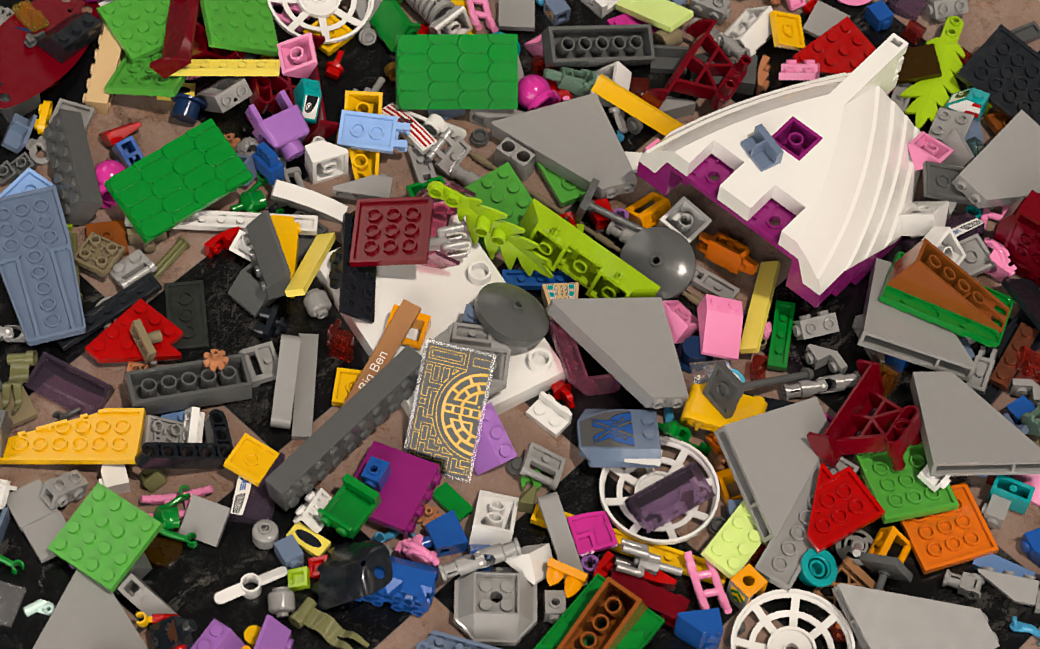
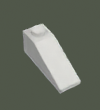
(115, 478)

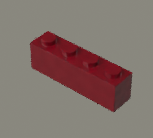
(655, 597)

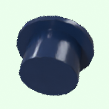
(187, 107)
(690, 352)

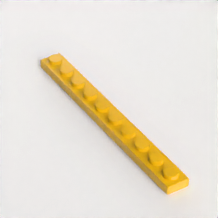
(668, 554)

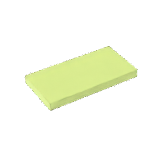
(658, 13)

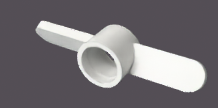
(435, 124)
(238, 589)

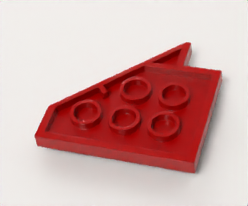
(838, 49)
(118, 345)
(840, 507)

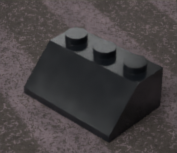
(70, 36)

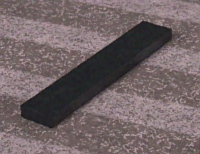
(114, 308)

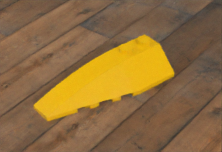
(364, 162)

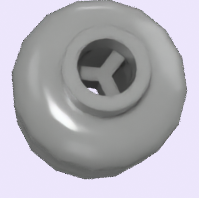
(317, 303)
(265, 534)
(281, 602)

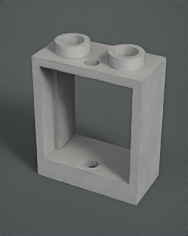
(221, 94)

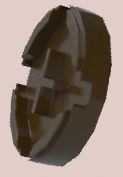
(164, 551)

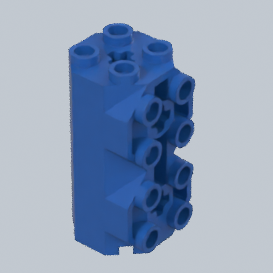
(410, 587)

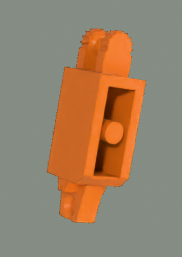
(727, 253)

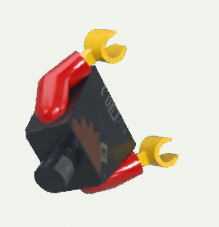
(169, 630)

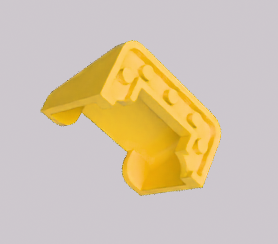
(702, 414)

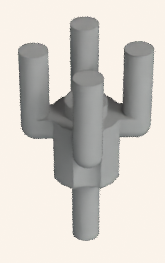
(447, 243)
(642, 561)

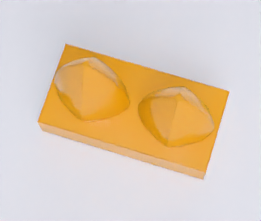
(574, 577)

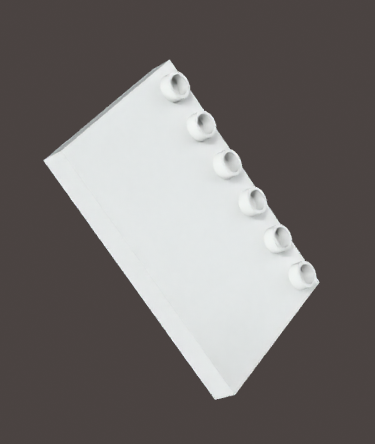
(444, 298)

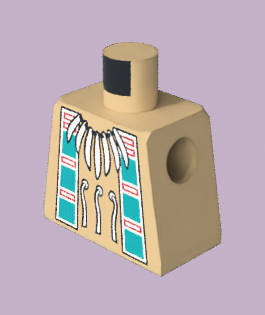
(558, 291)

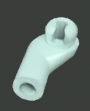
(39, 606)

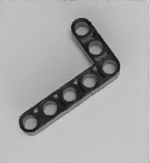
(191, 455)

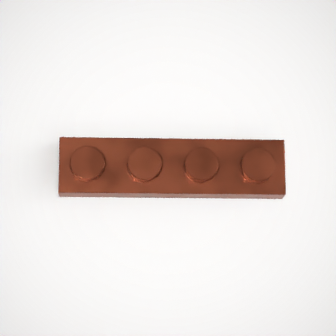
(1006, 367)

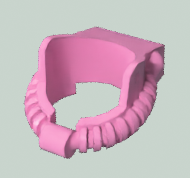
(1001, 260)
(412, 550)

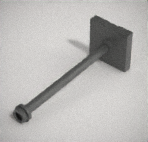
(588, 204)
(726, 389)
(884, 568)

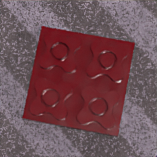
(392, 231)

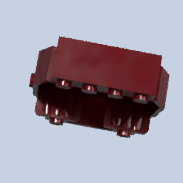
(1021, 236)

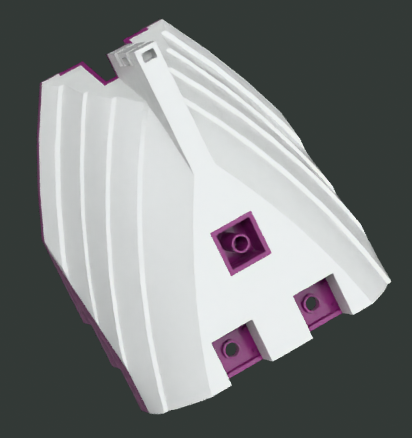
(838, 177)

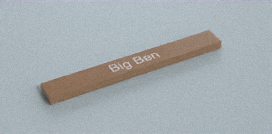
(388, 344)

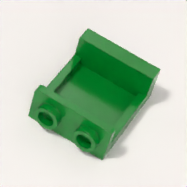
(392, 21)
(350, 507)

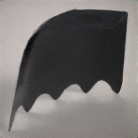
(344, 577)

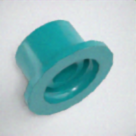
(817, 568)

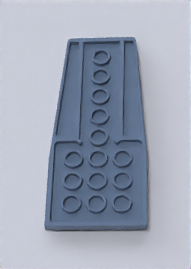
(39, 266)

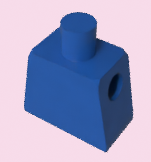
(445, 535)

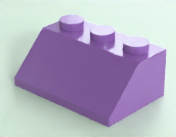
(494, 443)
(274, 635)
(218, 637)

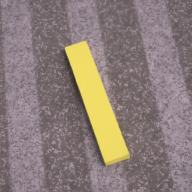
(231, 67)
(310, 264)
(759, 307)

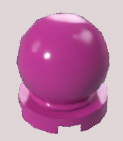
(536, 93)
(104, 171)

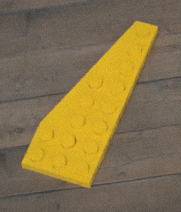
(97, 438)

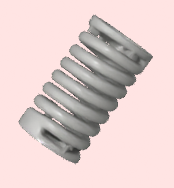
(431, 9)

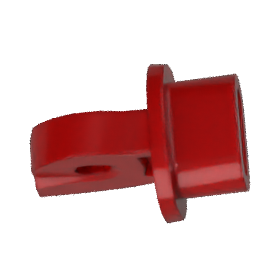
(334, 68)
(562, 392)

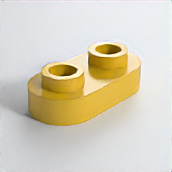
(45, 112)

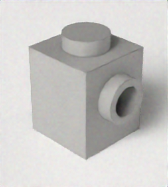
(995, 511)
(554, 605)

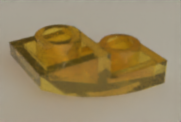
(31, 18)

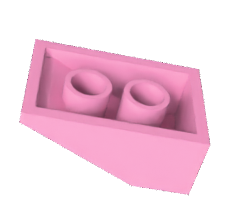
(720, 326)

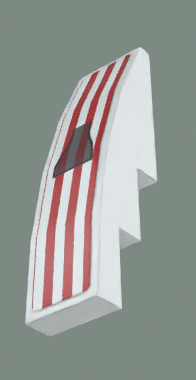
(418, 134)

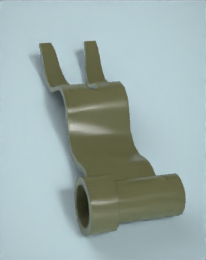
(19, 374)
(323, 624)

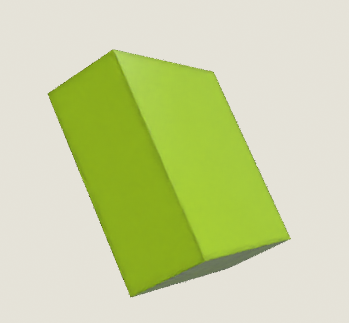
(299, 578)

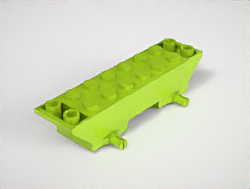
(583, 257)

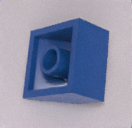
(700, 628)

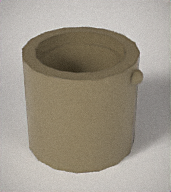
(663, 37)

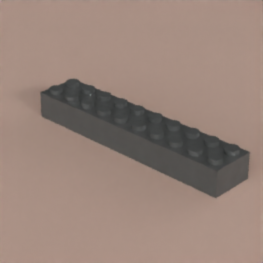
(344, 430)

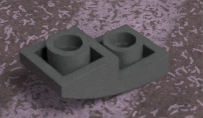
(12, 170)

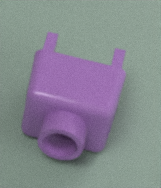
(282, 131)

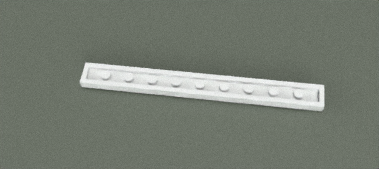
(226, 220)

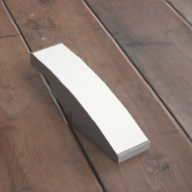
(309, 201)

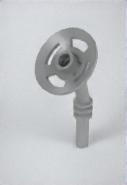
(855, 547)

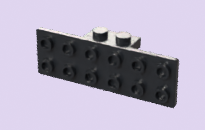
(355, 283)

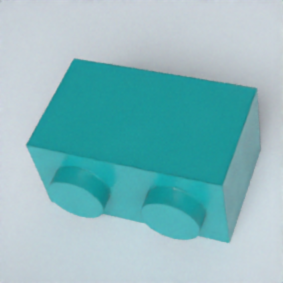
(1013, 490)

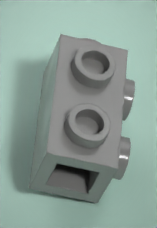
(944, 8)
(711, 9)
(815, 326)
(64, 489)

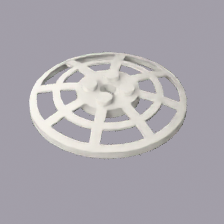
(321, 9)
(651, 477)
(791, 634)

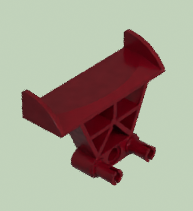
(187, 39)
(722, 66)
(264, 100)
(853, 416)

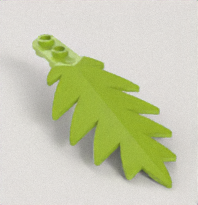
(932, 91)
(485, 222)

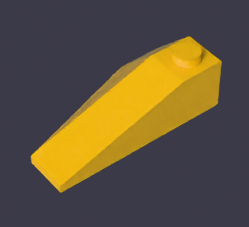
(288, 236)

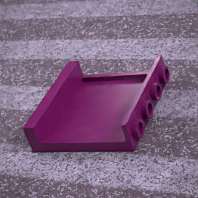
(405, 490)

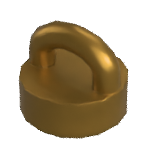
(390, 71)

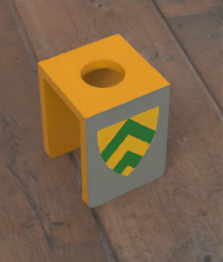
(744, 585)

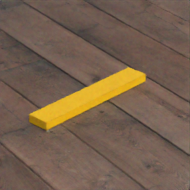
(635, 106)

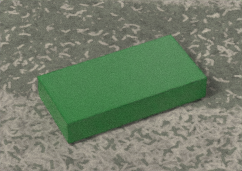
(451, 500)

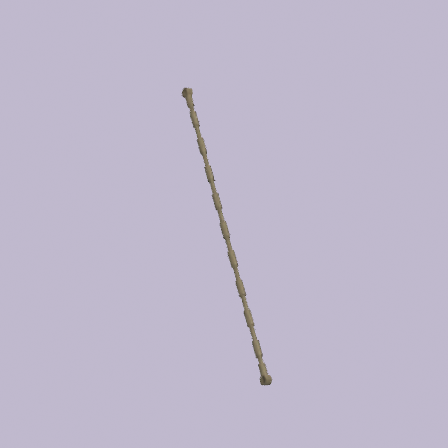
(599, 237)

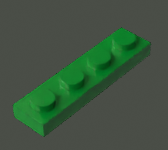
(781, 336)

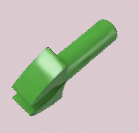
(527, 480)

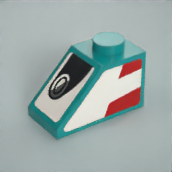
(308, 97)
(969, 101)

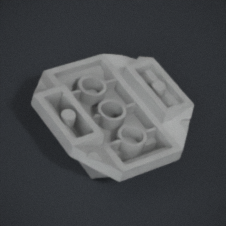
(479, 338)
(493, 622)

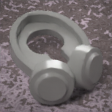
(619, 116)
(32, 145)

